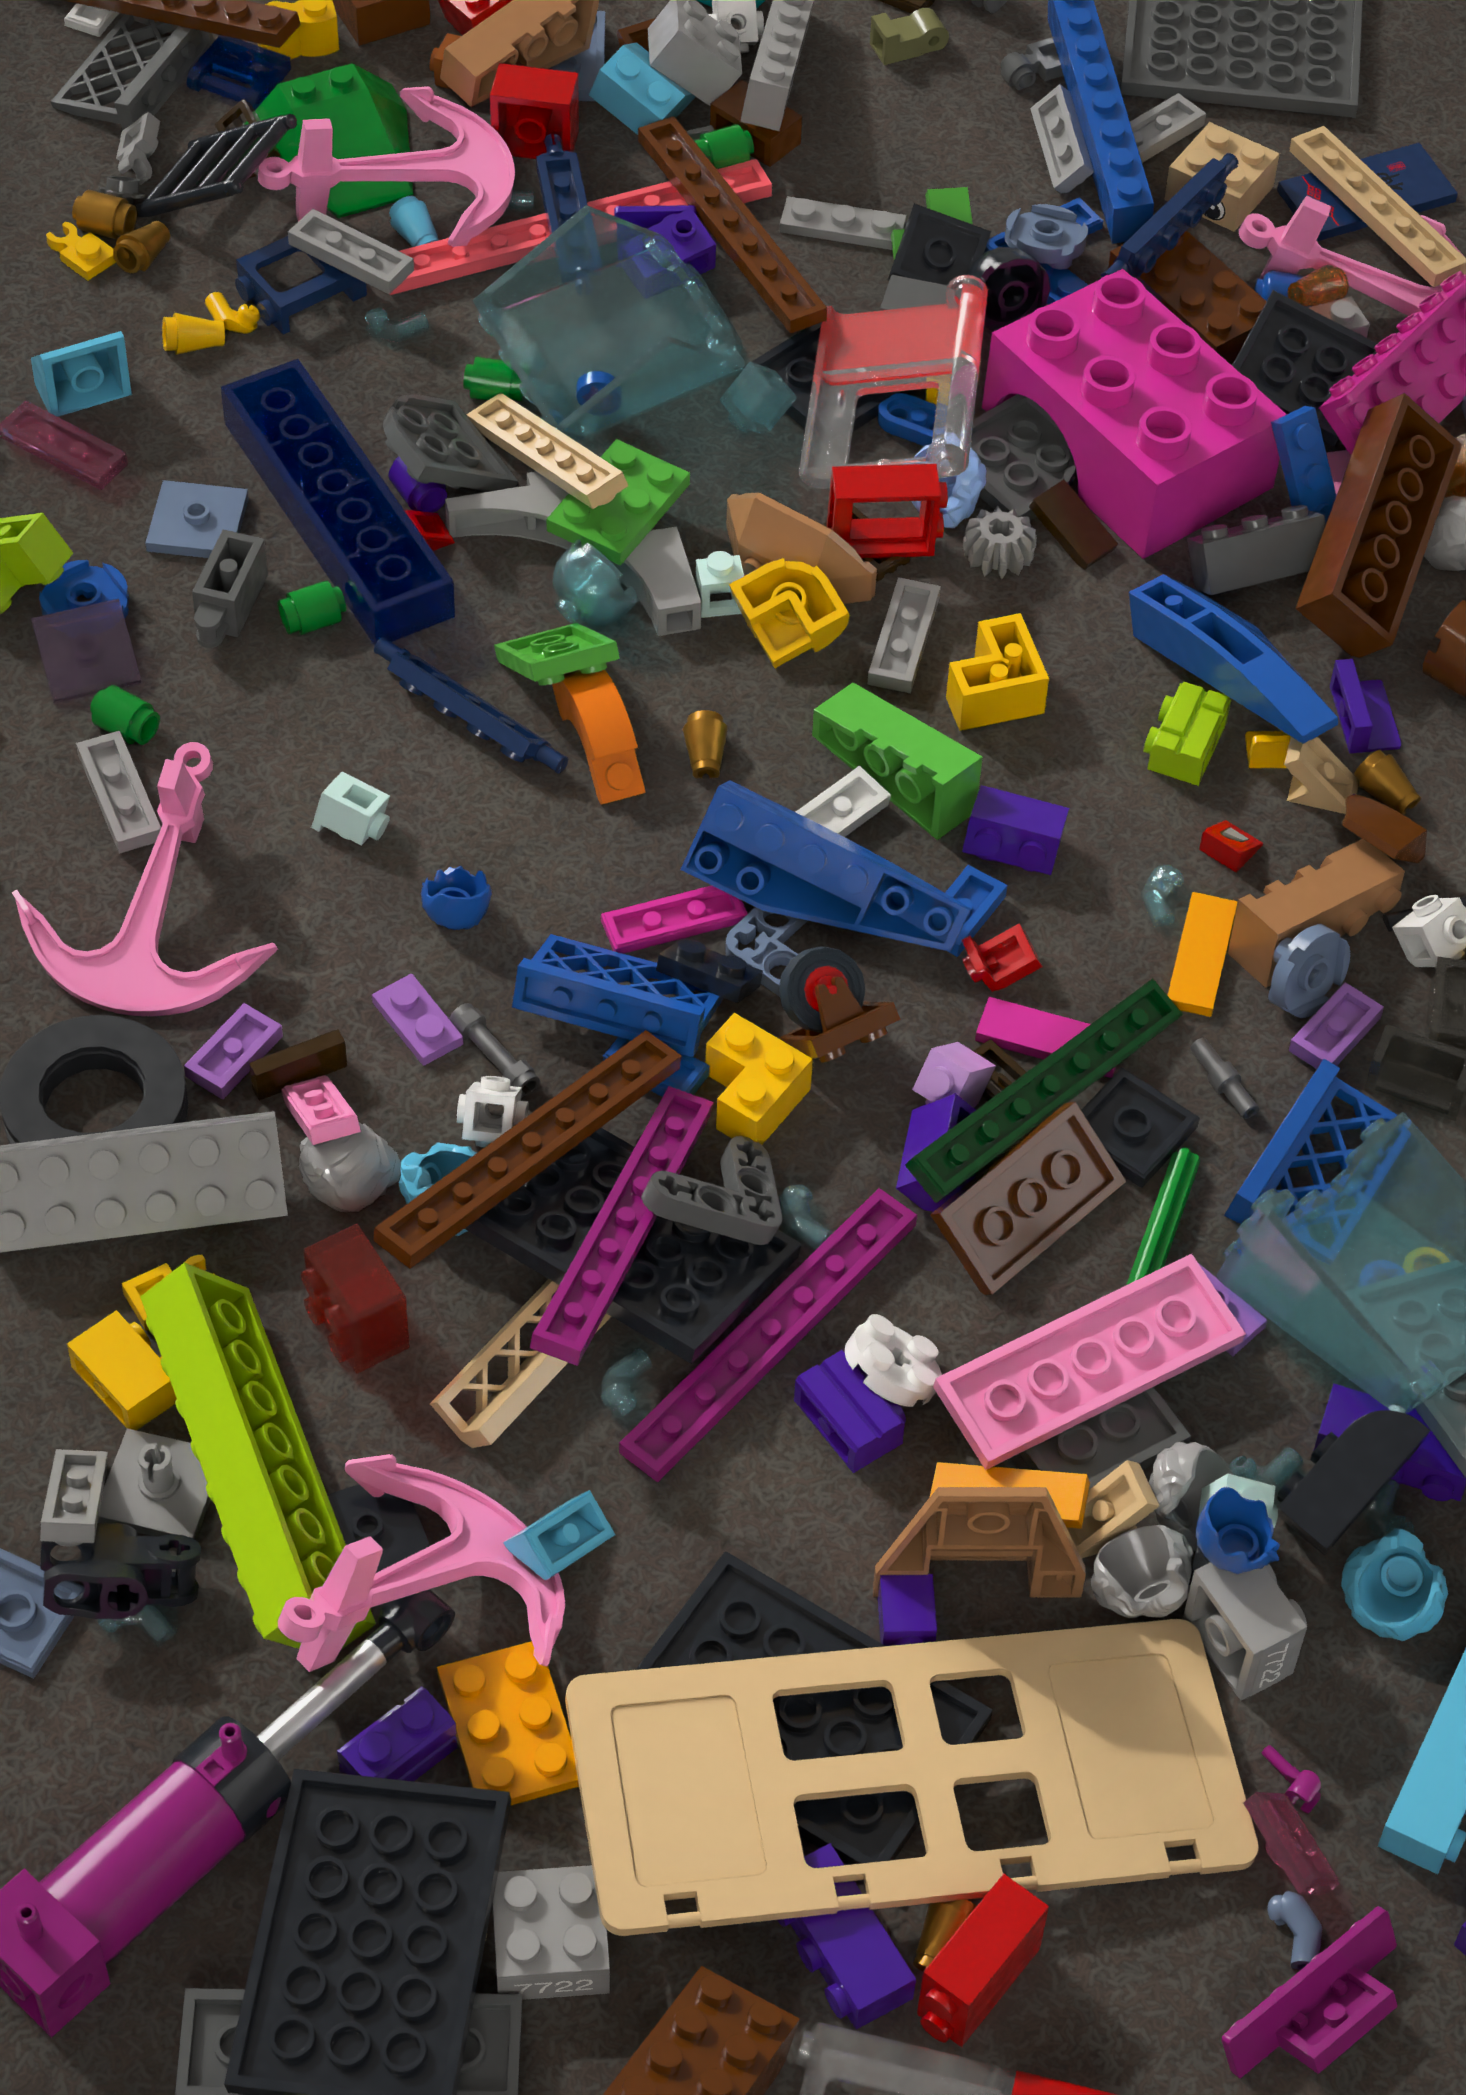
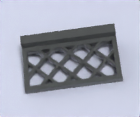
(153, 80)

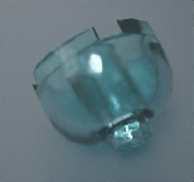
(590, 587)

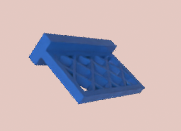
(599, 1003)
(1295, 1133)

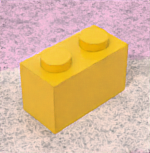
(122, 1370)

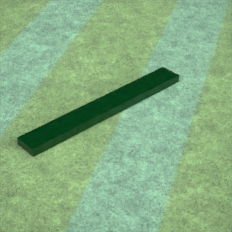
(1042, 1091)

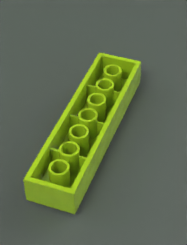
(246, 1442)

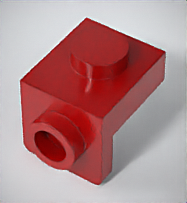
(1001, 959)

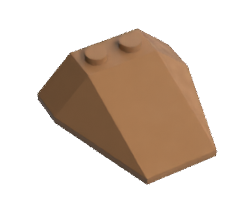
(990, 1526)

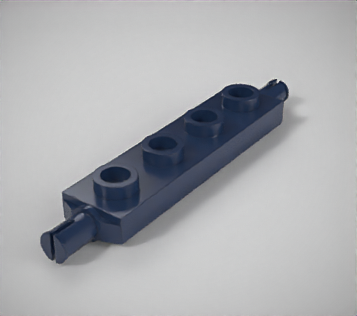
(559, 183)
(1174, 218)
(456, 700)

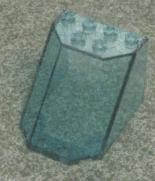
(609, 303)

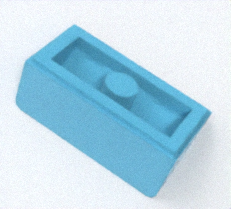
(561, 1536)

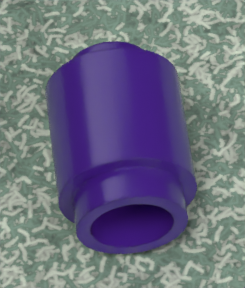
(417, 495)

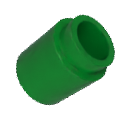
(726, 146)
(491, 377)
(312, 608)
(124, 712)

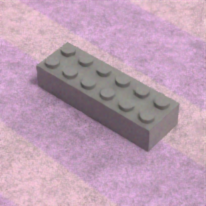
(140, 1181)

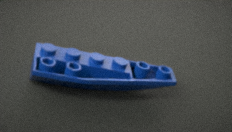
(1227, 656)
(815, 874)

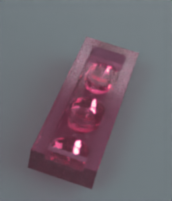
(63, 445)

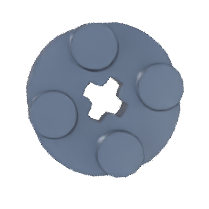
(1047, 234)
(1308, 969)

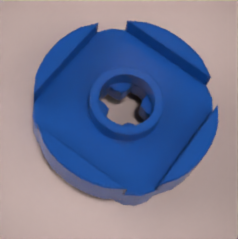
(85, 580)

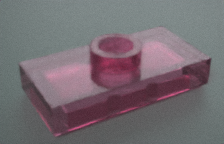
(1291, 1843)

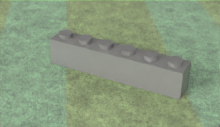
(776, 63)

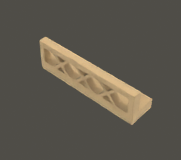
(516, 1392)

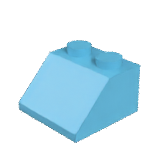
(636, 90)
(83, 374)

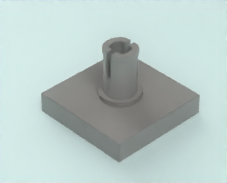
(155, 1487)

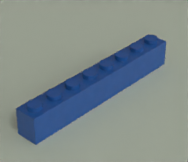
(1102, 116)

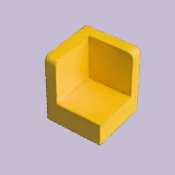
(1267, 748)

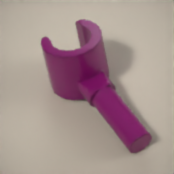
(1303, 1784)

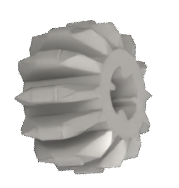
(999, 542)

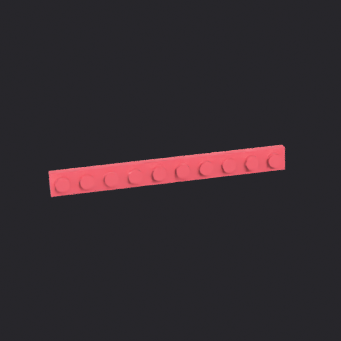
(514, 240)

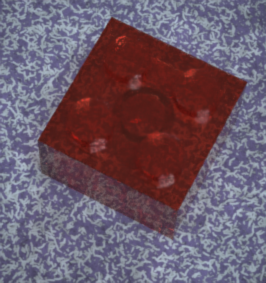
(355, 1299)

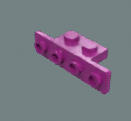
(1322, 2005)

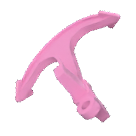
(476, 161)
(1296, 248)
(128, 971)
(472, 1549)

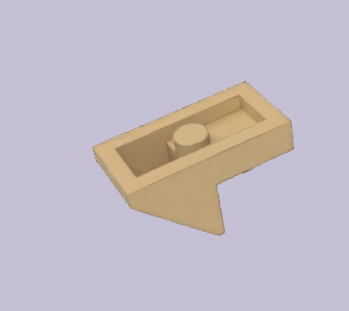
(1318, 776)
(1114, 1508)

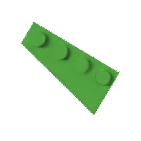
(919, 766)

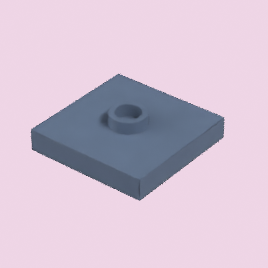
(193, 516)

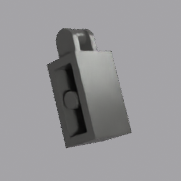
(228, 587)

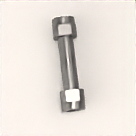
(472, 1025)

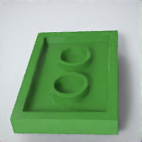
(634, 511)
(557, 651)

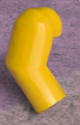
(239, 321)

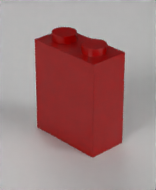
(981, 1961)

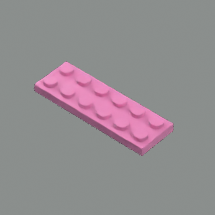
(1088, 1361)

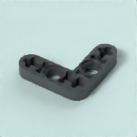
(742, 1210)

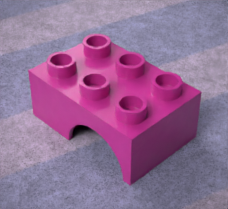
(1147, 407)

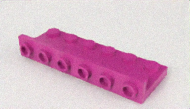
(1420, 360)

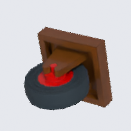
(825, 997)

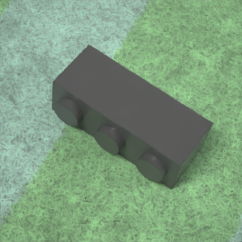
(1255, 550)

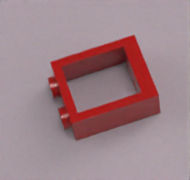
(888, 484)

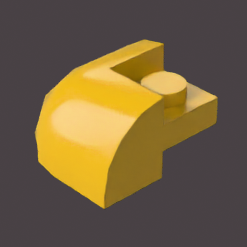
(790, 608)

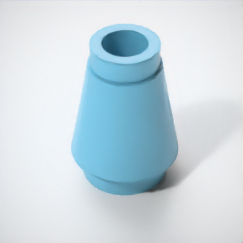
(413, 221)

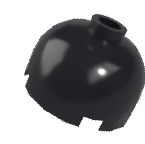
(1014, 285)

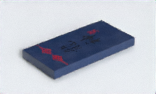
(1405, 170)

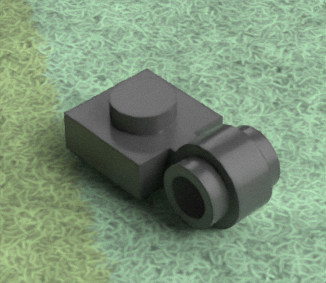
(1040, 58)

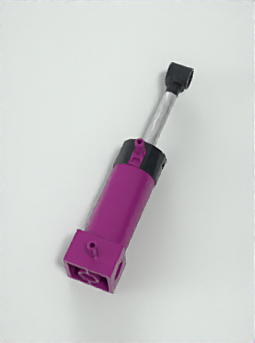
(174, 1832)

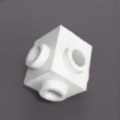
(743, 12)
(1433, 930)
(474, 1113)

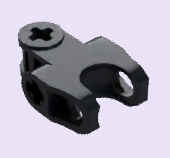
(122, 1573)

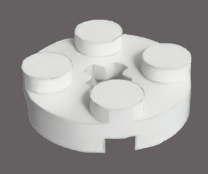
(896, 1363)

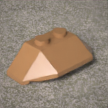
(769, 531)

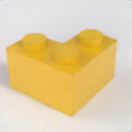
(1002, 680)
(761, 1078)

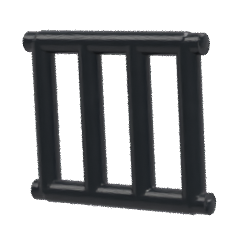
(215, 166)

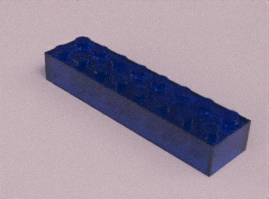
(338, 502)

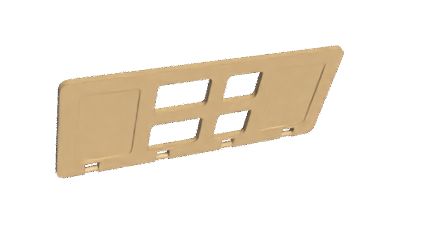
(699, 1800)

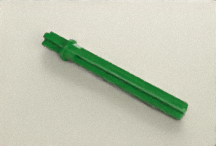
(1166, 1214)

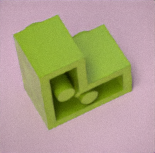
(29, 554)

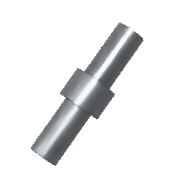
(1224, 1078)

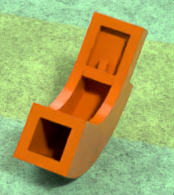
(605, 732)

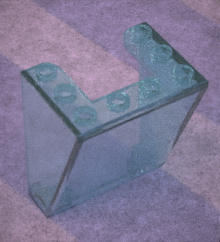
(1367, 1266)

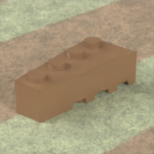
(517, 34)
(1338, 895)

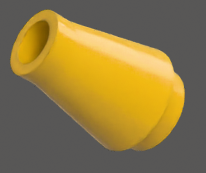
(191, 333)

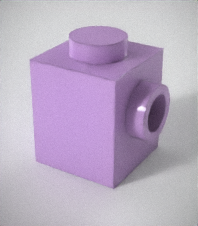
(951, 1071)

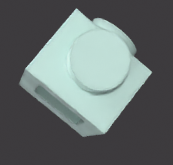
(714, 577)
(352, 809)

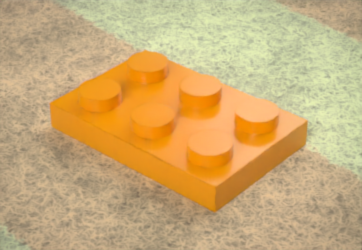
(510, 1723)

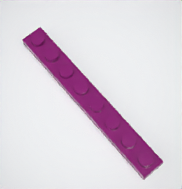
(619, 1229)
(767, 1335)

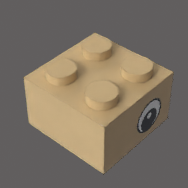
(1245, 184)

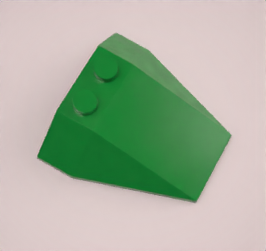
(365, 122)

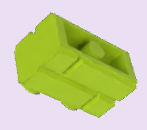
(1188, 732)

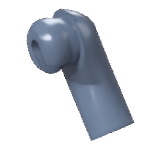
(1302, 1922)

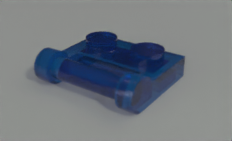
(240, 62)

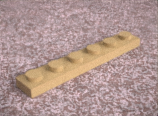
(1378, 205)
(548, 451)

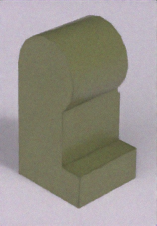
(907, 35)

